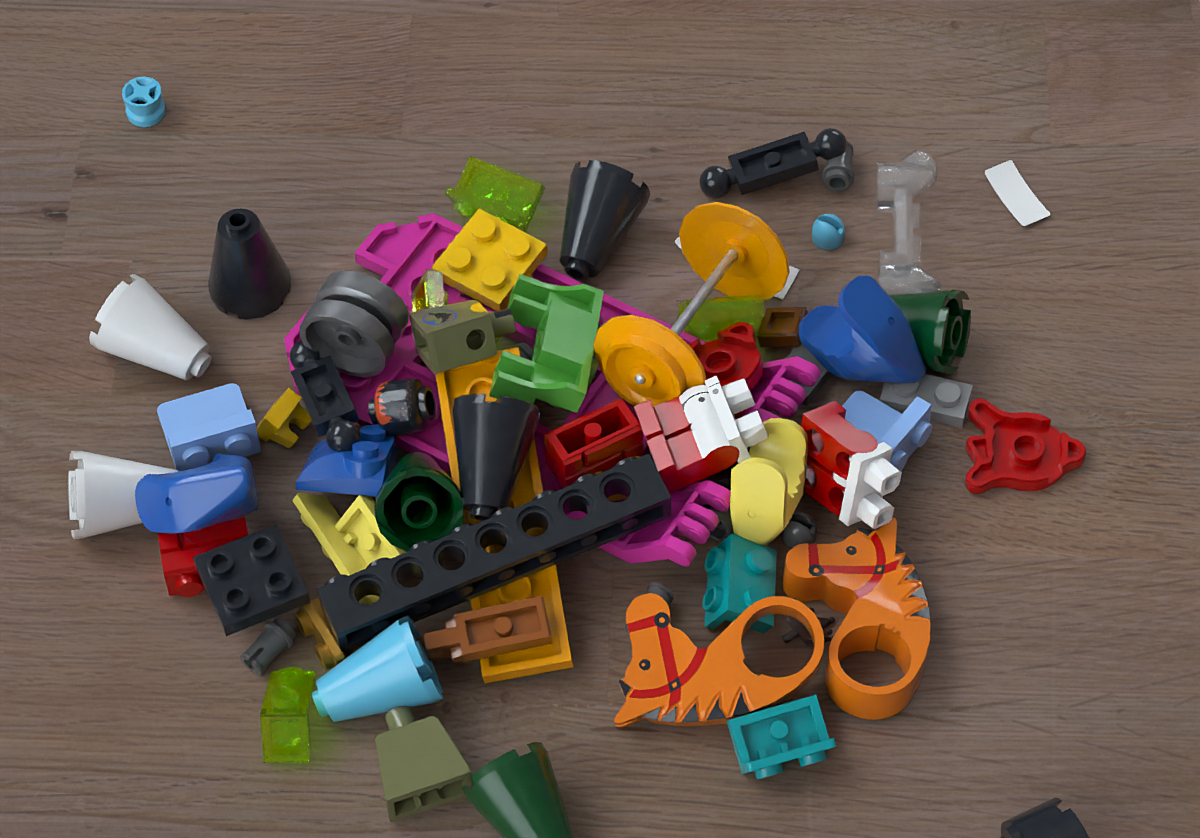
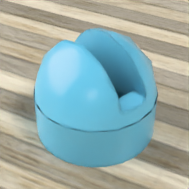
(828, 232)

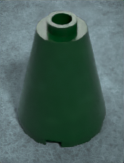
(937, 325)
(417, 502)
(520, 795)

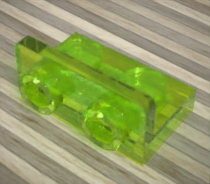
(722, 312)

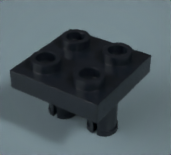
(251, 580)

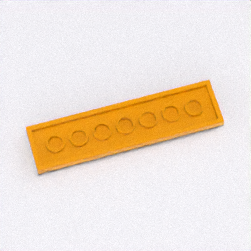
(477, 379)

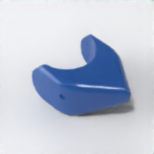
(863, 336)
(197, 496)

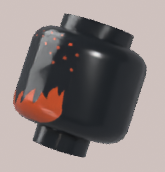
(402, 407)

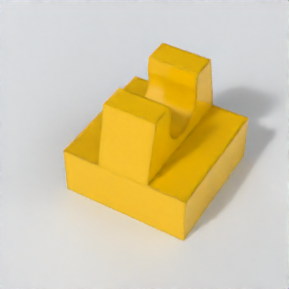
(276, 421)

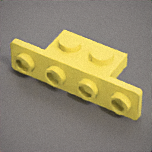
(349, 540)

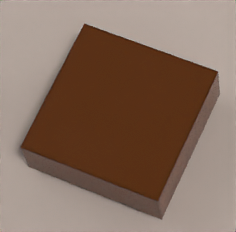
(781, 327)

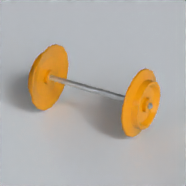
(731, 254)

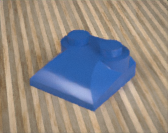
(352, 471)

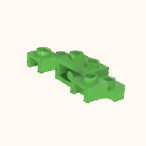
(563, 344)

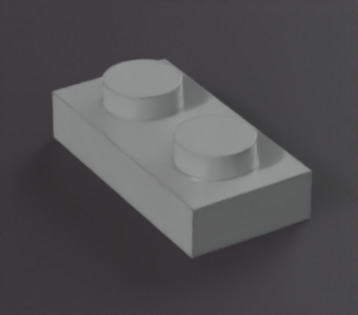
(948, 398)

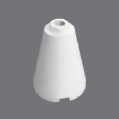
(149, 332)
(104, 492)

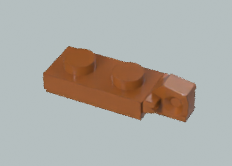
(491, 631)

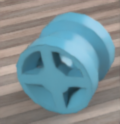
(143, 101)

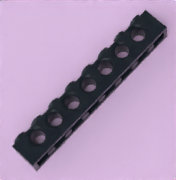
(485, 571)

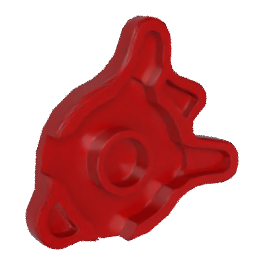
(731, 356)
(1017, 450)

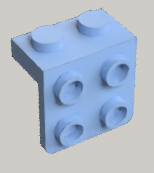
(207, 426)
(898, 430)

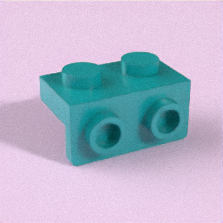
(736, 578)
(780, 735)

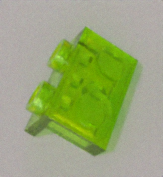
(496, 192)

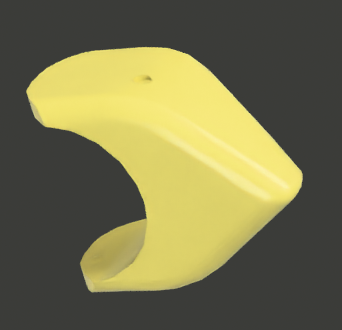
(769, 483)

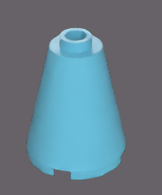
(380, 676)

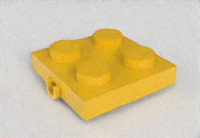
(489, 258)

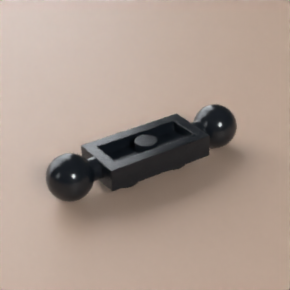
(772, 163)
(325, 397)

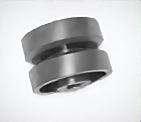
(355, 323)

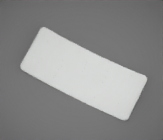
(1016, 193)

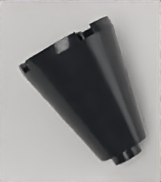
(598, 216)
(246, 268)
(491, 449)

